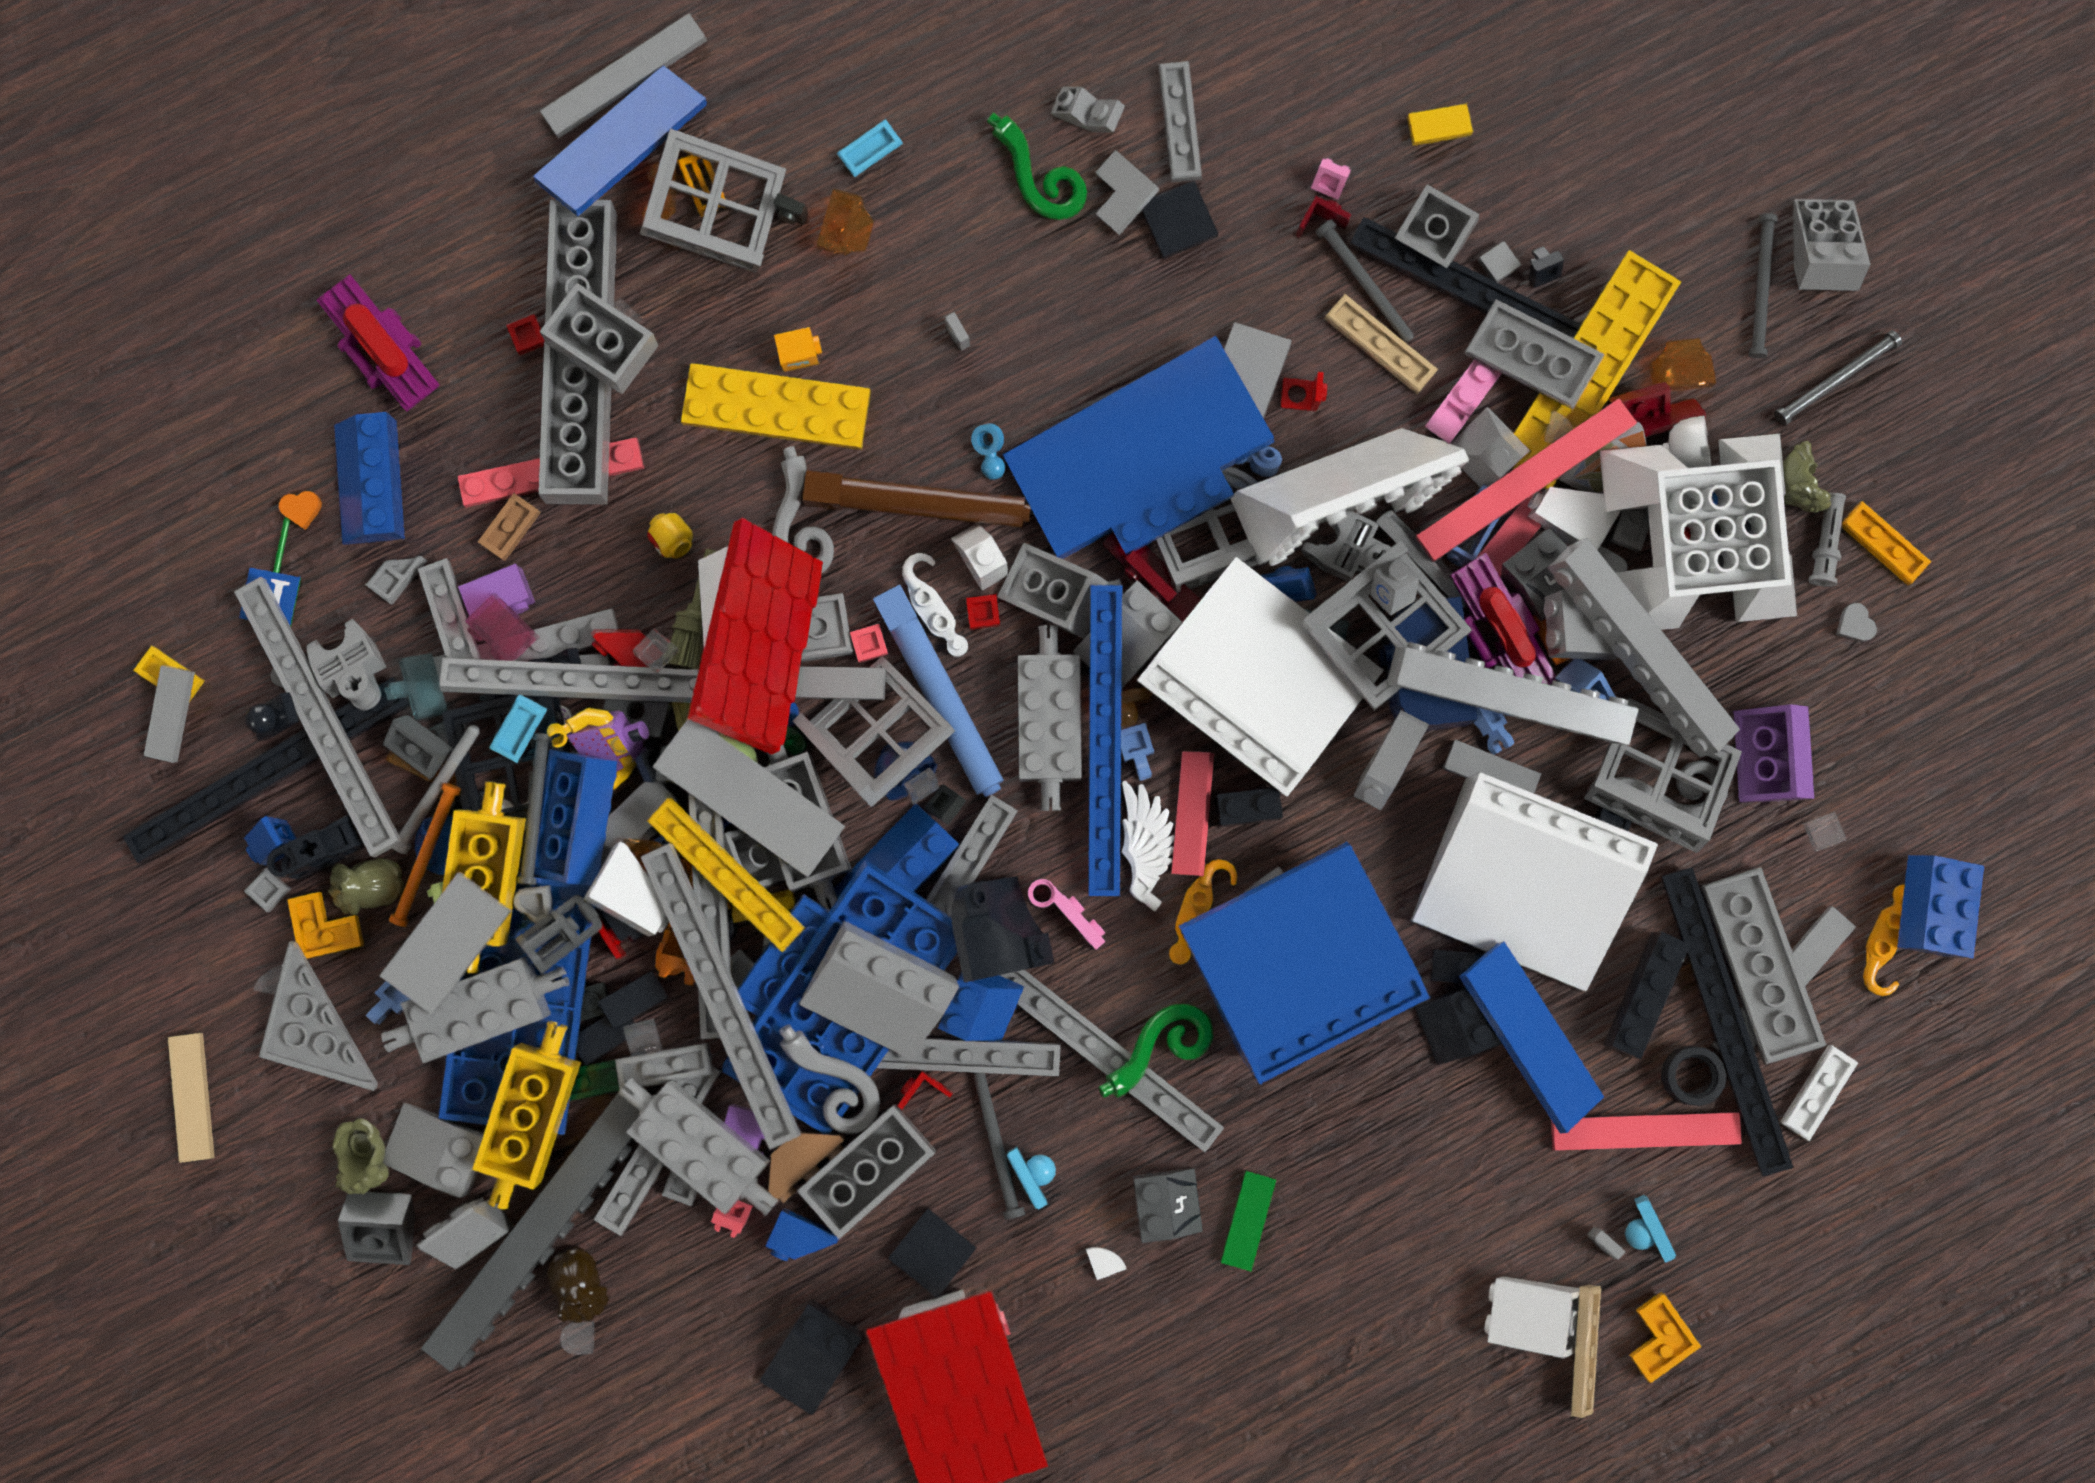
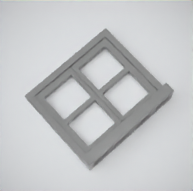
(701, 241)
(1357, 593)
(844, 759)
(1650, 810)

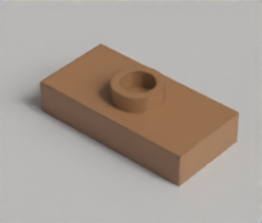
(509, 527)

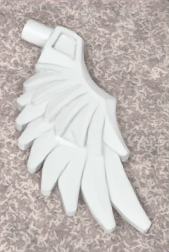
(1146, 843)

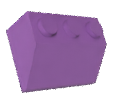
(1774, 754)

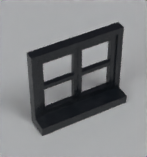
(466, 770)

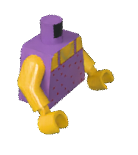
(603, 736)

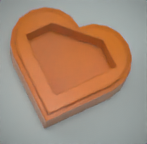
(300, 508)

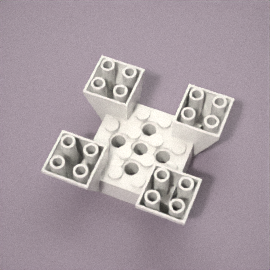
(1747, 488)

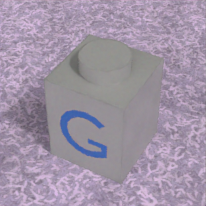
(1395, 586)

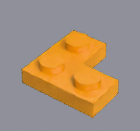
(316, 934)
(1670, 1342)

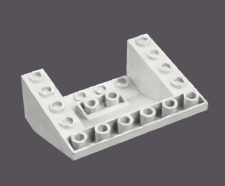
(1394, 466)
(1256, 677)
(1532, 878)

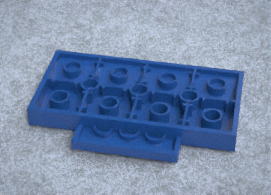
(1142, 454)
(780, 979)
(477, 1071)

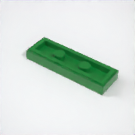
(1248, 1220)

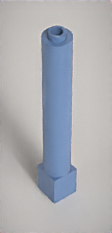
(939, 690)

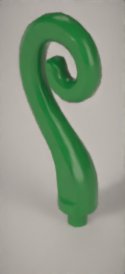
(1013, 138)
(1130, 1074)

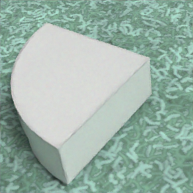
(1104, 1262)

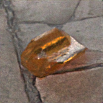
(845, 224)
(1684, 366)

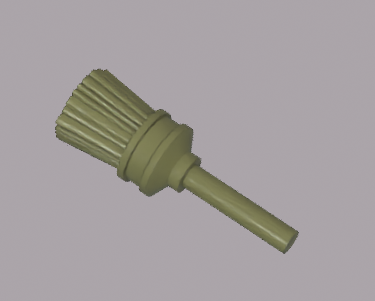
(689, 632)

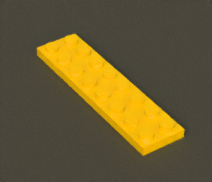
(1615, 328)

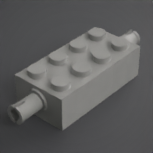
(1049, 718)
(803, 777)
(478, 1010)
(698, 1146)

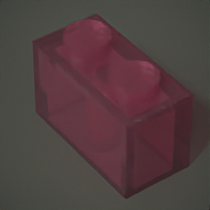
(501, 629)

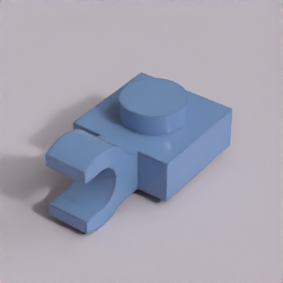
(1492, 724)
(1136, 746)
(390, 1000)

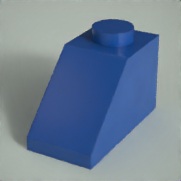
(266, 837)
(798, 1236)

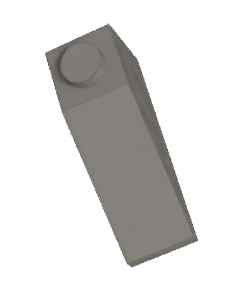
(1390, 760)

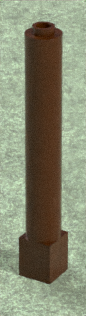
(838, 492)

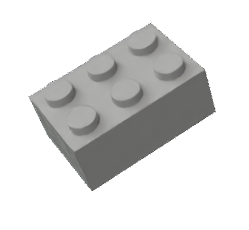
(599, 338)

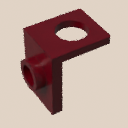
(1328, 210)

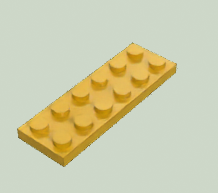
(776, 406)

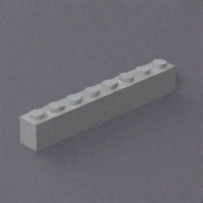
(1643, 648)
(1512, 695)

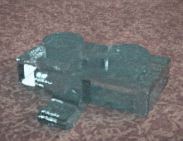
(420, 685)

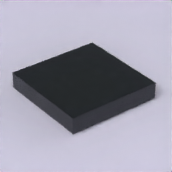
(1179, 220)
(932, 1252)

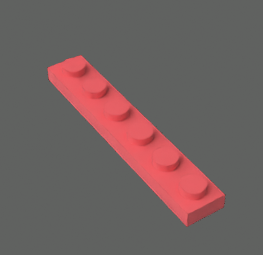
(524, 476)

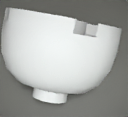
(1690, 442)

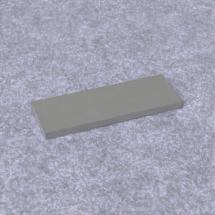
(749, 796)
(1762, 966)

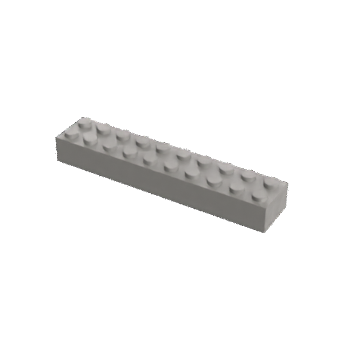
(573, 400)

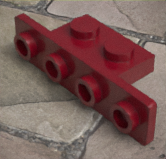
(1654, 409)
(1153, 575)

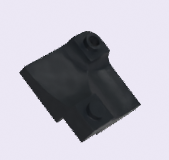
(996, 930)

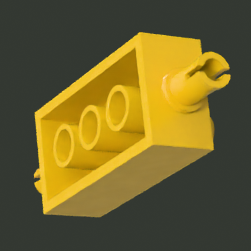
(488, 852)
(526, 1115)

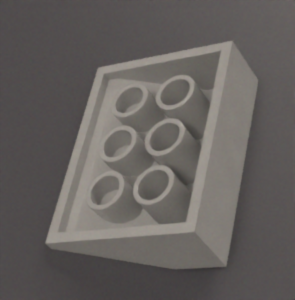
(879, 990)

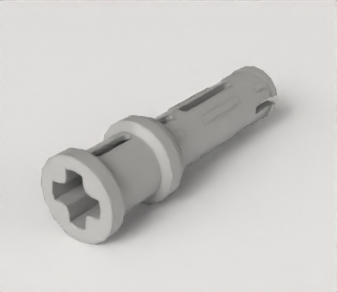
(1831, 555)

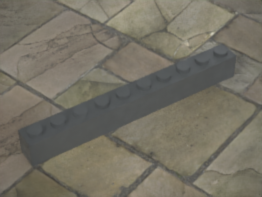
(533, 1237)

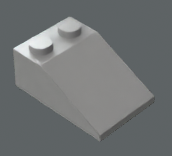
(1051, 589)
(1145, 630)
(434, 1150)

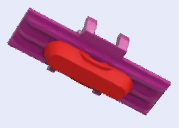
(383, 340)
(1509, 617)

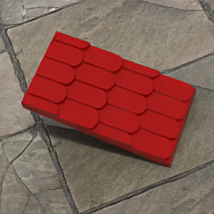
(754, 633)
(957, 1391)

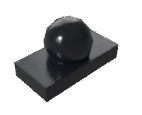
(271, 717)

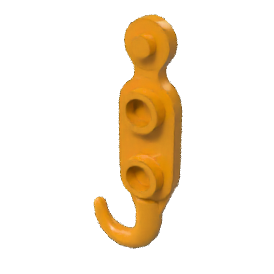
(1196, 902)
(1883, 943)

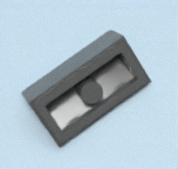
(417, 745)

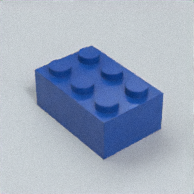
(1940, 906)

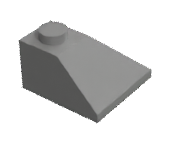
(1490, 448)

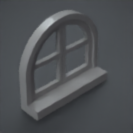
(1212, 565)

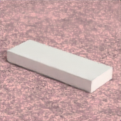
(1818, 1092)

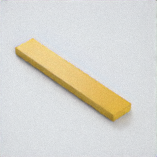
(726, 874)

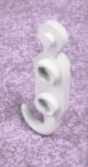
(931, 607)

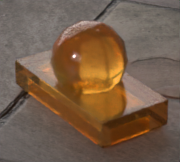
(1129, 699)

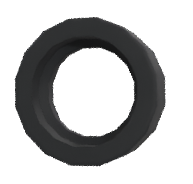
(1718, 1076)

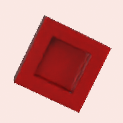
(526, 334)
(983, 612)

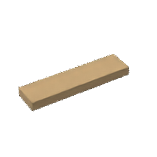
(1381, 344)
(191, 1097)
(1586, 1351)

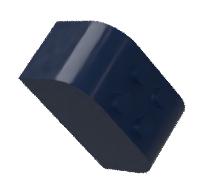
(1423, 628)

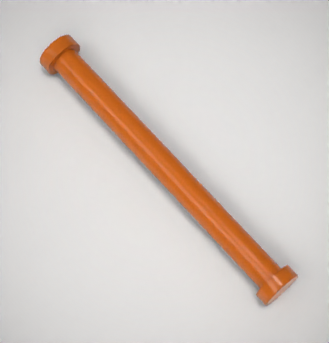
(424, 855)

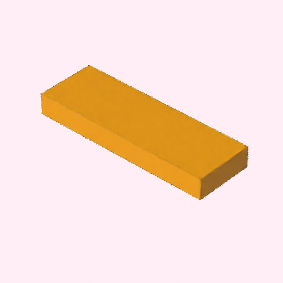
(1885, 543)

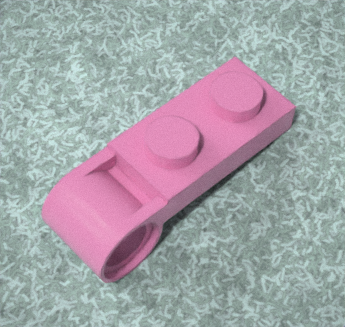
(1462, 401)
(1072, 910)

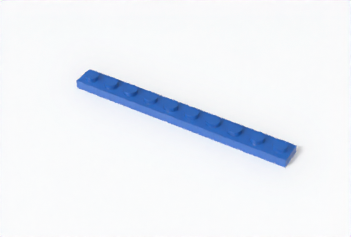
(1105, 740)

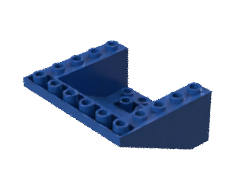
(1303, 962)

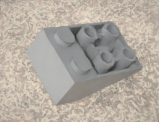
(1828, 245)
(467, 1233)

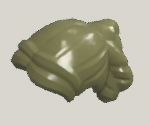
(1800, 484)
(366, 885)
(359, 1157)

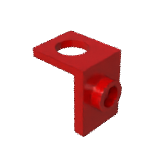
(1315, 393)
(612, 941)
(912, 1085)

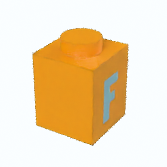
(798, 349)

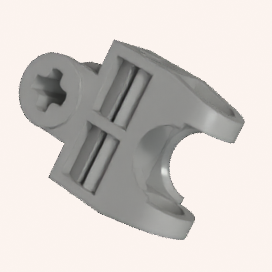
(1362, 555)
(349, 667)

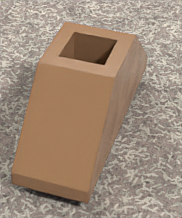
(799, 1160)

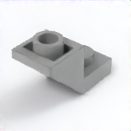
(1087, 112)

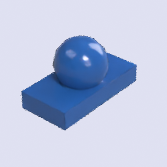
(1293, 582)

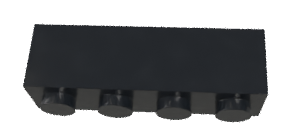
(1646, 994)

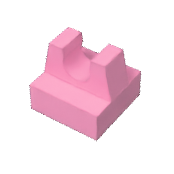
(1330, 178)

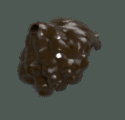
(576, 1286)

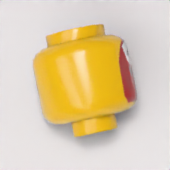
(670, 535)

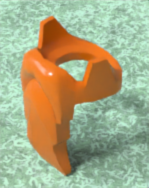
(671, 959)

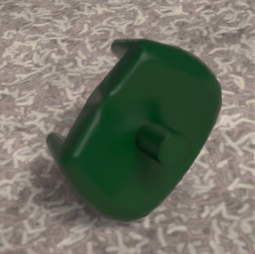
(795, 741)

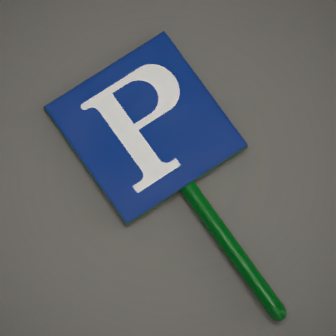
(283, 586)

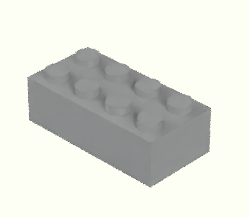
(867, 1171)

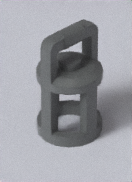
(555, 924)

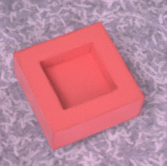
(869, 643)

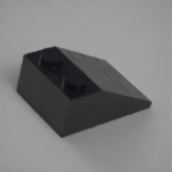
(812, 1357)

